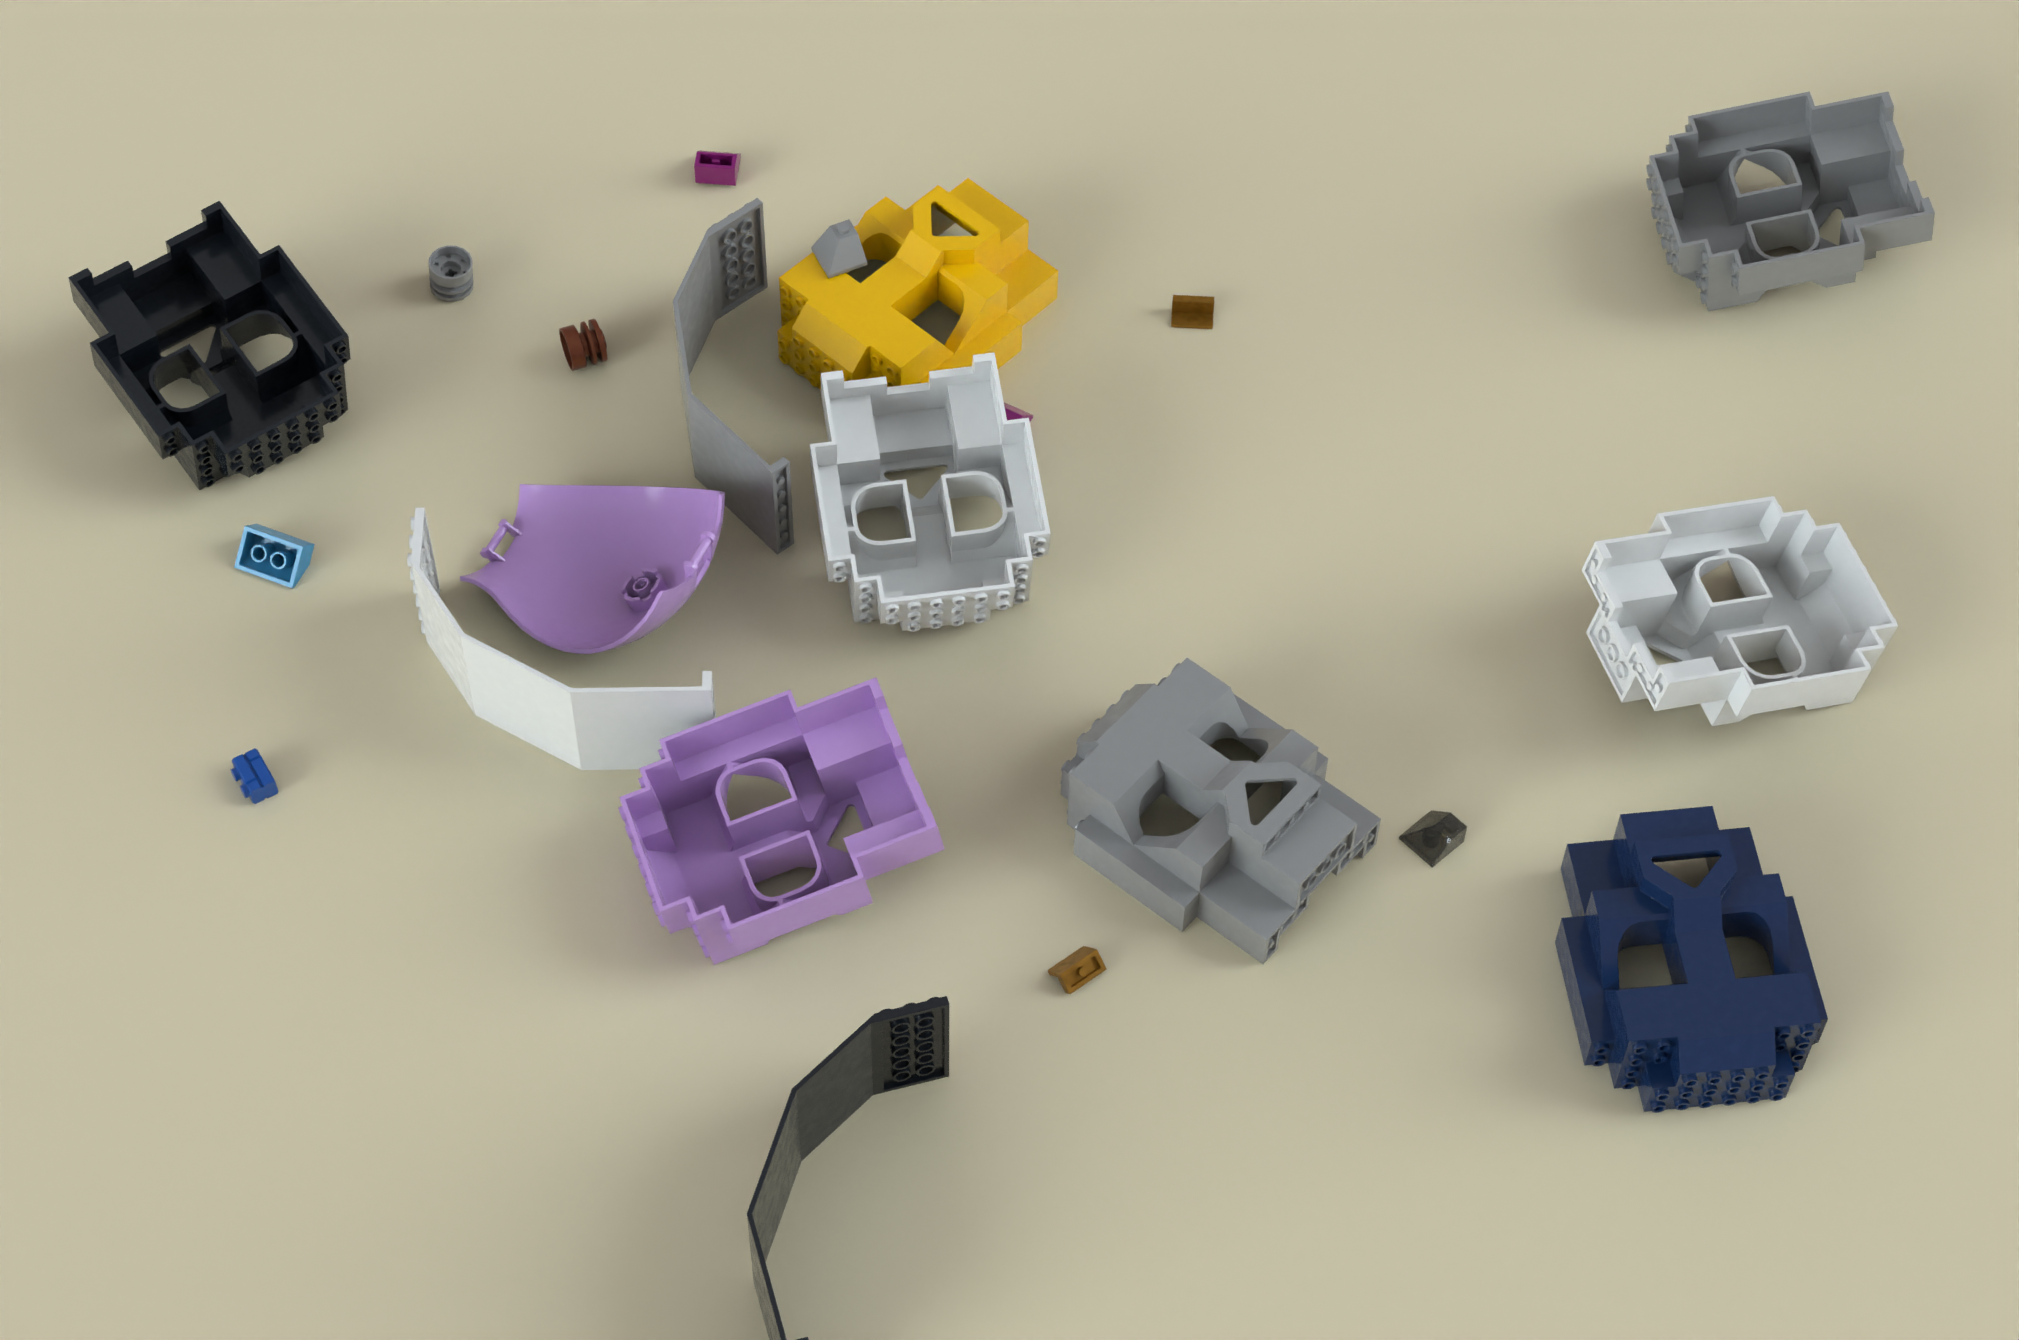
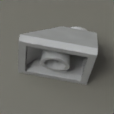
(839, 249)

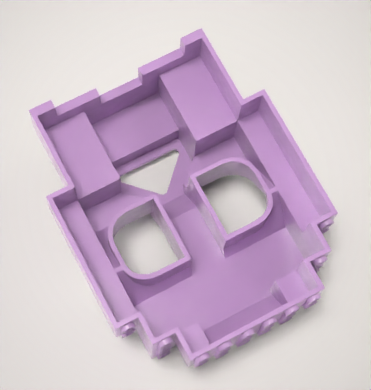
(828, 759)

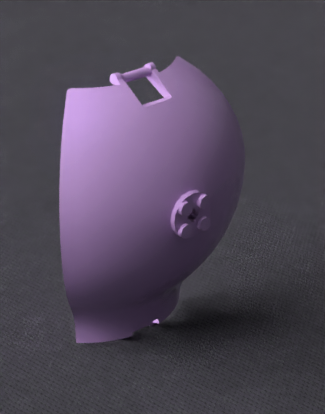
(600, 561)

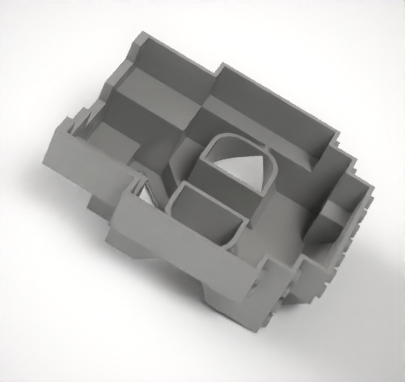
(1828, 158)
(1223, 869)

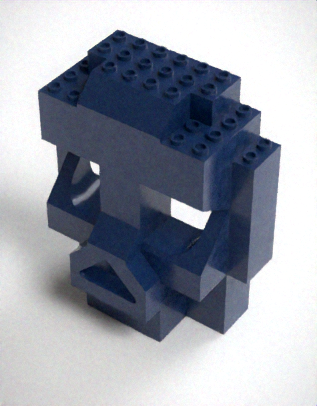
(1706, 1032)

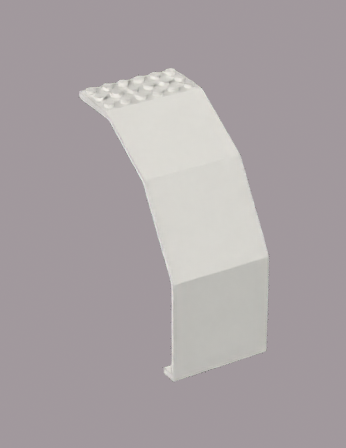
(574, 724)

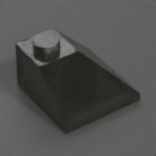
(1435, 836)

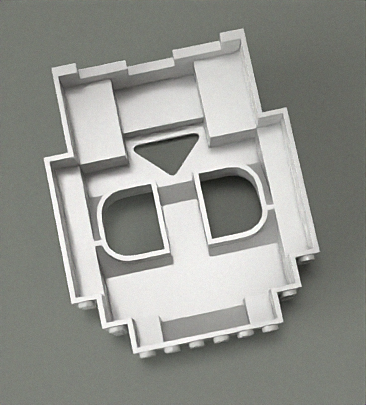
(934, 572)
(1801, 604)

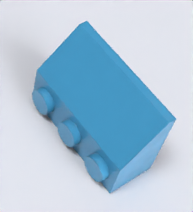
(273, 555)

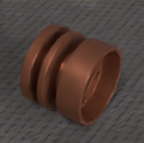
(587, 343)

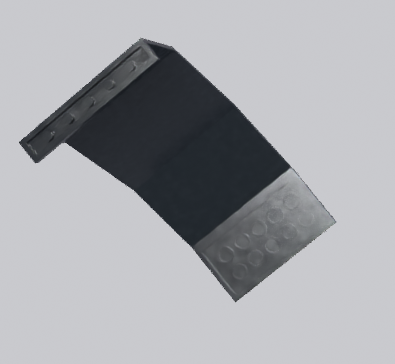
(882, 1055)

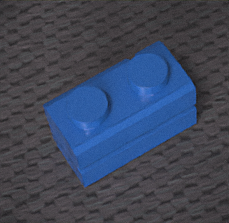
(254, 776)

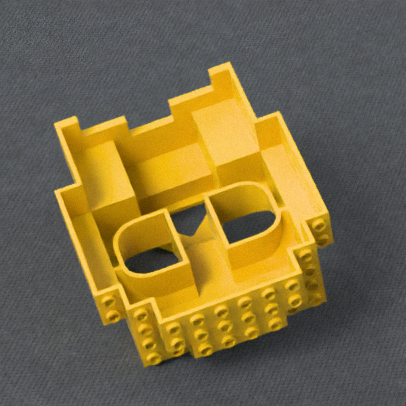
(869, 324)

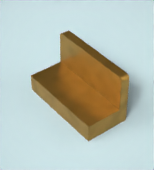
(1192, 312)
(1078, 968)

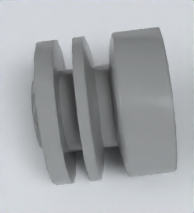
(451, 273)

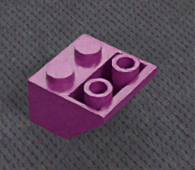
(716, 167)

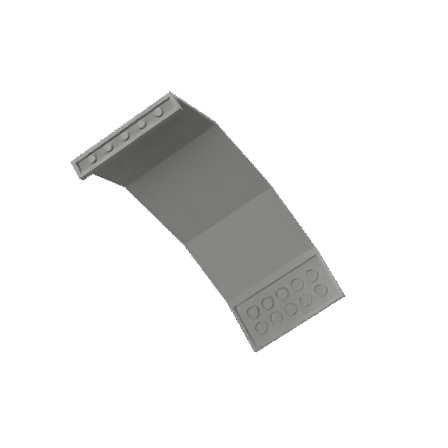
(720, 278)

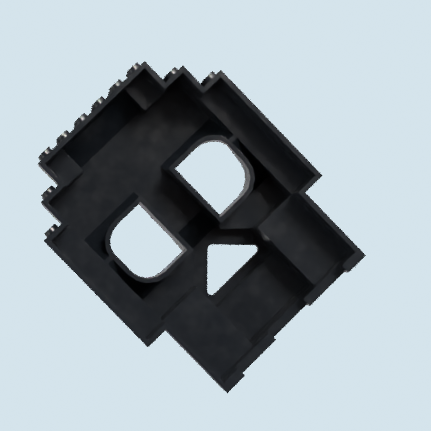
(223, 283)

